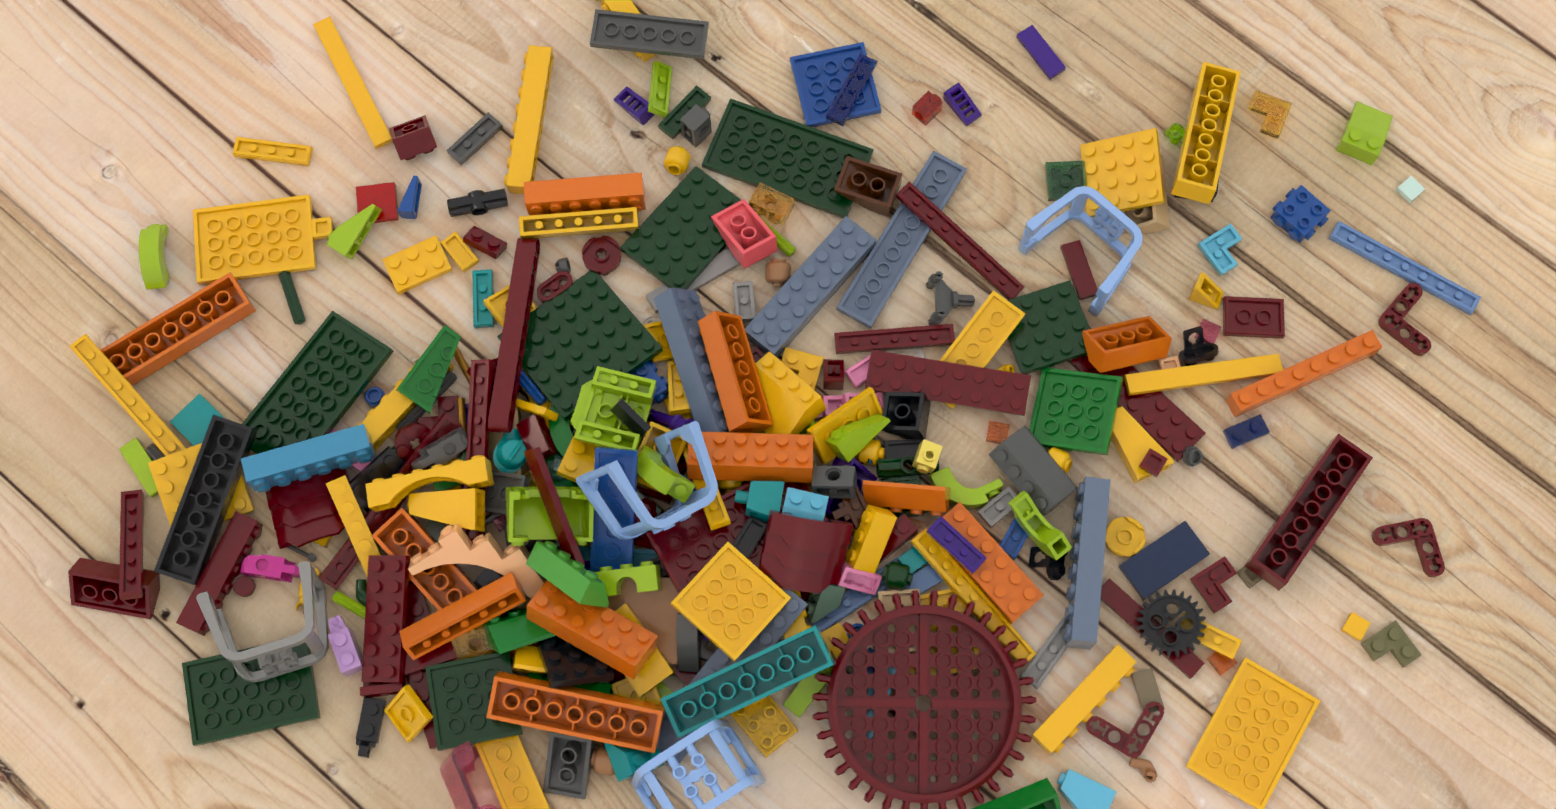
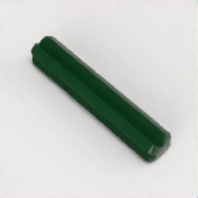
(292, 297)

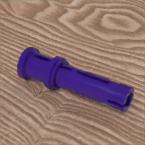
(667, 420)

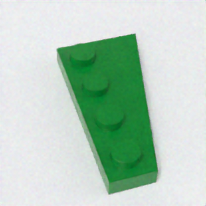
(428, 373)

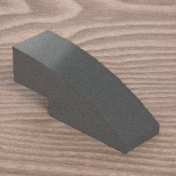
(688, 645)

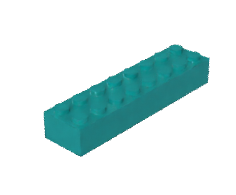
(747, 681)

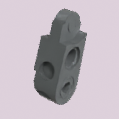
(442, 449)

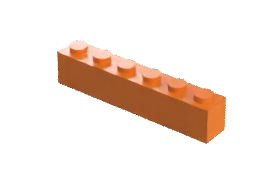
(462, 616)

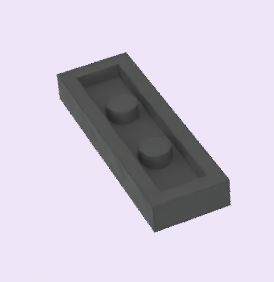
(474, 138)

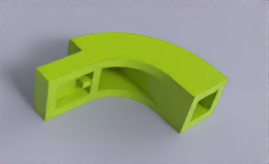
(152, 256)
(662, 477)
(969, 497)
(1038, 528)

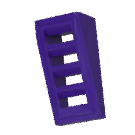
(962, 94)
(642, 114)

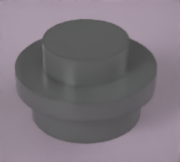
(1192, 456)

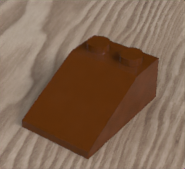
(869, 185)

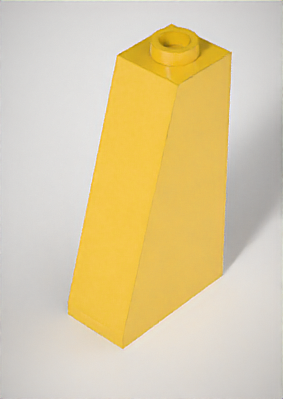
(1133, 444)
(451, 507)

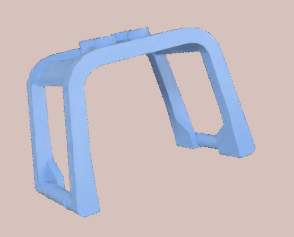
(1035, 233)
(679, 512)
(679, 772)

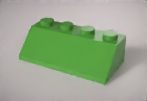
(568, 574)

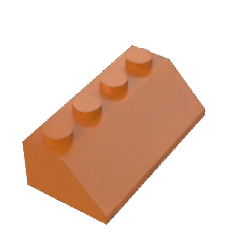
(1126, 344)
(907, 496)

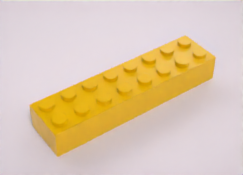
(1206, 133)

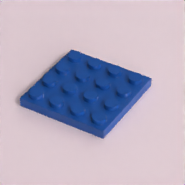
(820, 79)

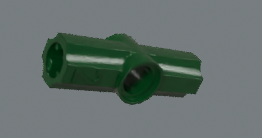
(894, 467)

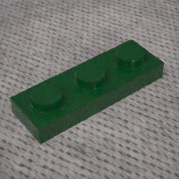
(671, 123)

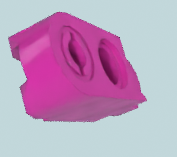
(269, 568)

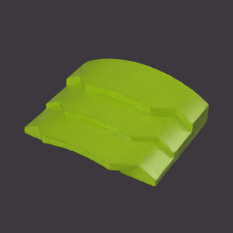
(592, 413)

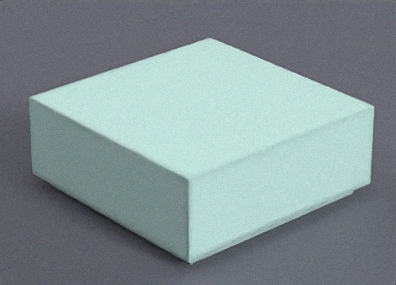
(1410, 189)

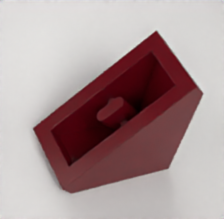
(833, 374)

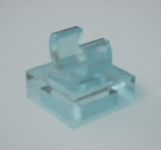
(553, 467)

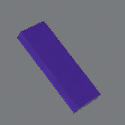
(1041, 52)
(956, 545)

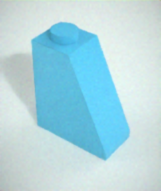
(1084, 792)

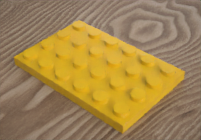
(254, 239)
(1252, 734)

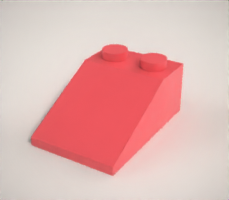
(745, 233)

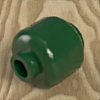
(897, 575)

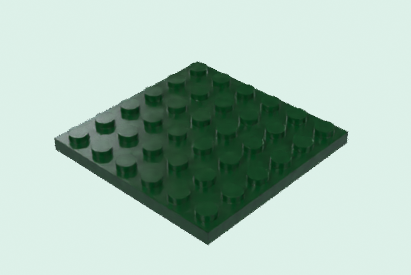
(576, 334)

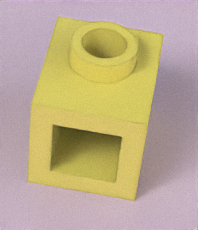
(927, 457)

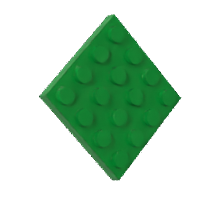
(1075, 410)

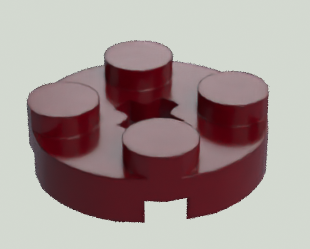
(601, 244)
(406, 435)

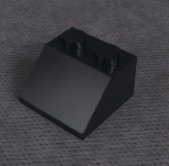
(907, 414)

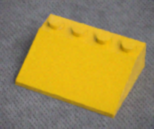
(788, 397)

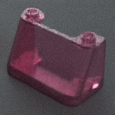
(454, 773)

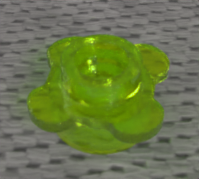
(1175, 127)

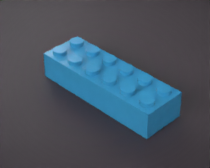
(308, 458)

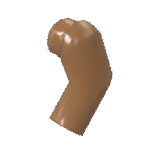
(1146, 768)

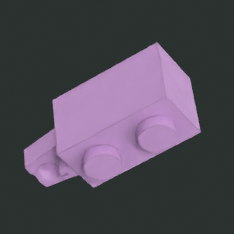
(345, 646)

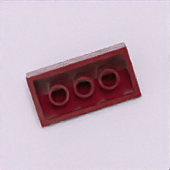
(97, 587)

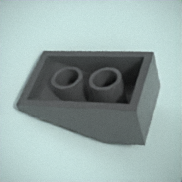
(568, 765)

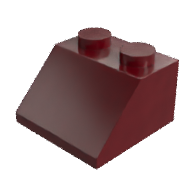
(413, 138)

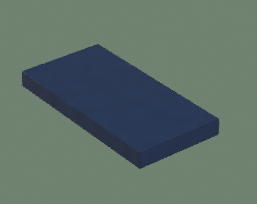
(1164, 560)

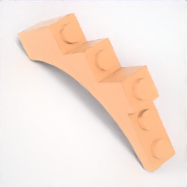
(484, 551)

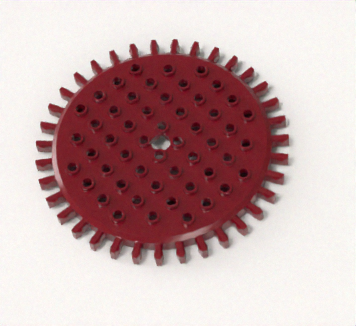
(990, 656)

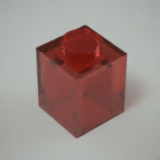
(927, 107)

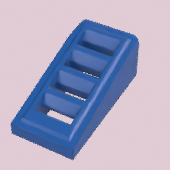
(410, 202)

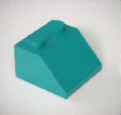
(628, 760)

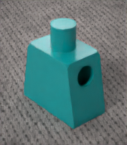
(761, 498)

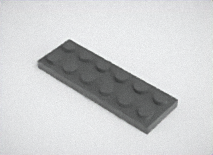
(649, 34)

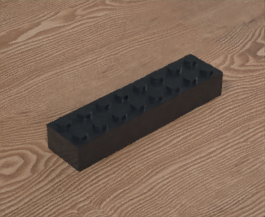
(205, 500)

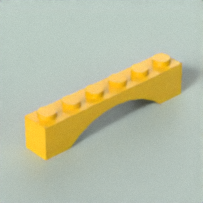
(388, 493)

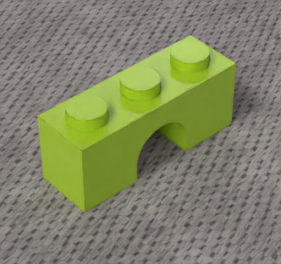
(646, 577)

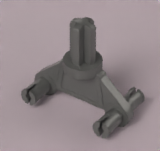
(945, 298)

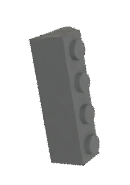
(1033, 470)

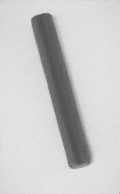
(412, 416)

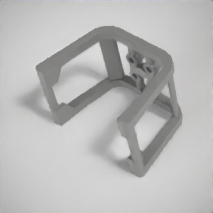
(283, 658)

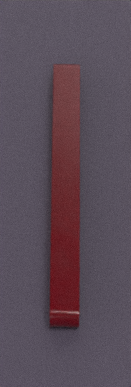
(514, 336)

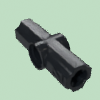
(477, 202)

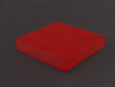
(382, 196)

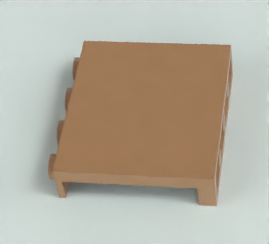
(653, 612)

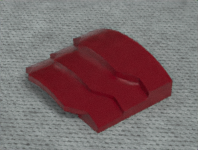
(305, 510)
(804, 551)

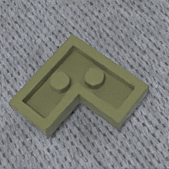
(1391, 639)

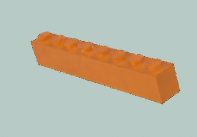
(1303, 373)

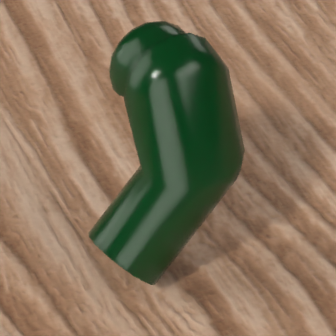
(361, 591)

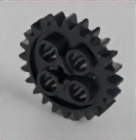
(1158, 609)

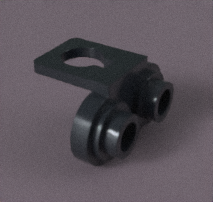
(1199, 351)
(1054, 568)

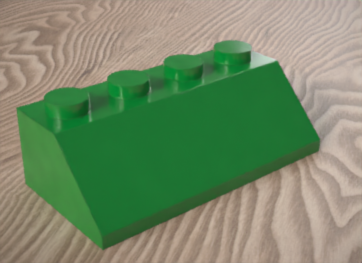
(513, 631)
(1034, 796)

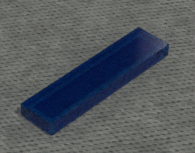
(851, 89)

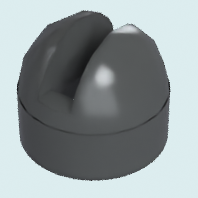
(563, 265)

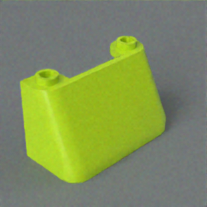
(529, 519)

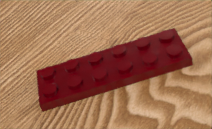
(385, 618)

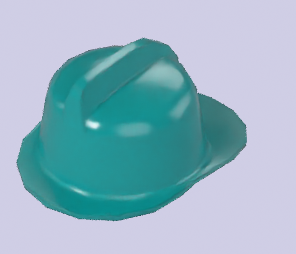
(509, 452)

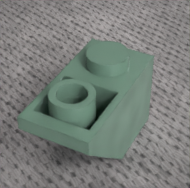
(824, 603)

